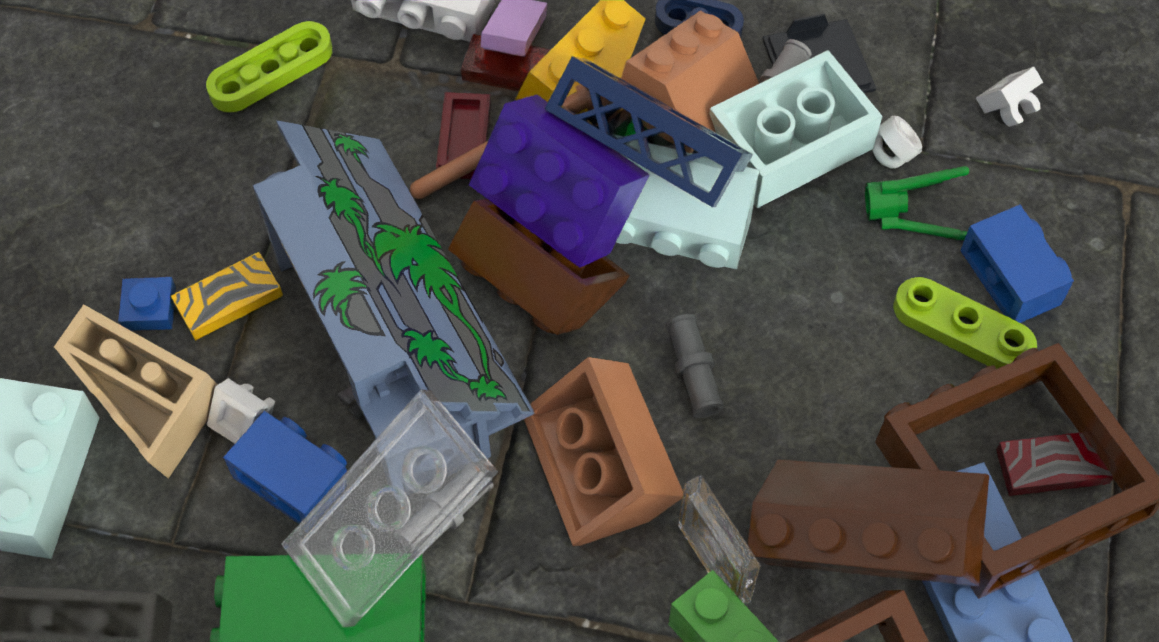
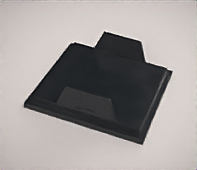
(824, 36)

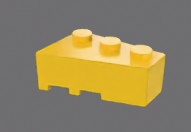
(602, 36)

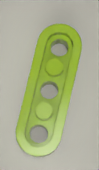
(282, 53)
(941, 322)

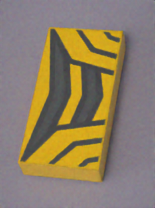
(227, 295)

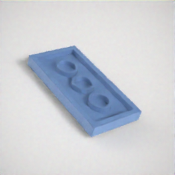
(1011, 614)

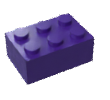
(558, 181)

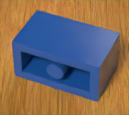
(1017, 264)
(284, 466)

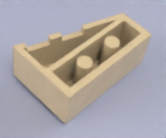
(142, 386)

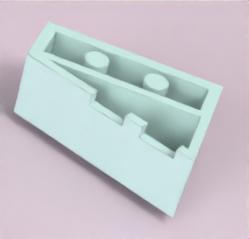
(41, 459)

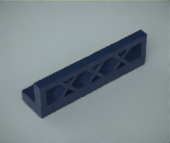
(658, 114)

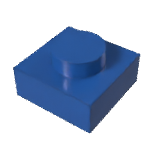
(147, 303)

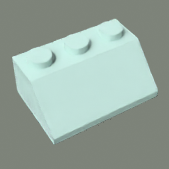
(799, 125)
(684, 225)

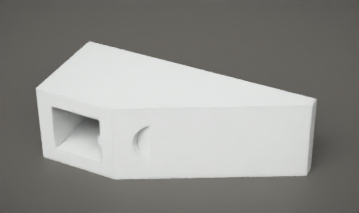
(447, 17)

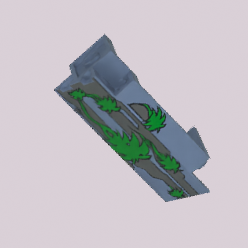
(384, 285)

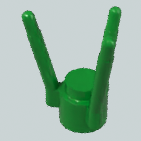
(889, 198)

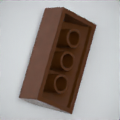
(871, 521)

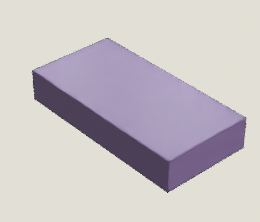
(513, 26)

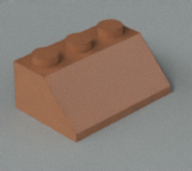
(693, 69)
(601, 451)

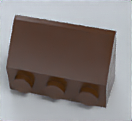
(532, 271)

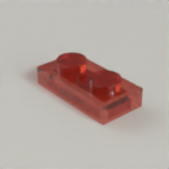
(498, 68)

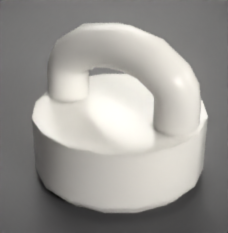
(900, 140)

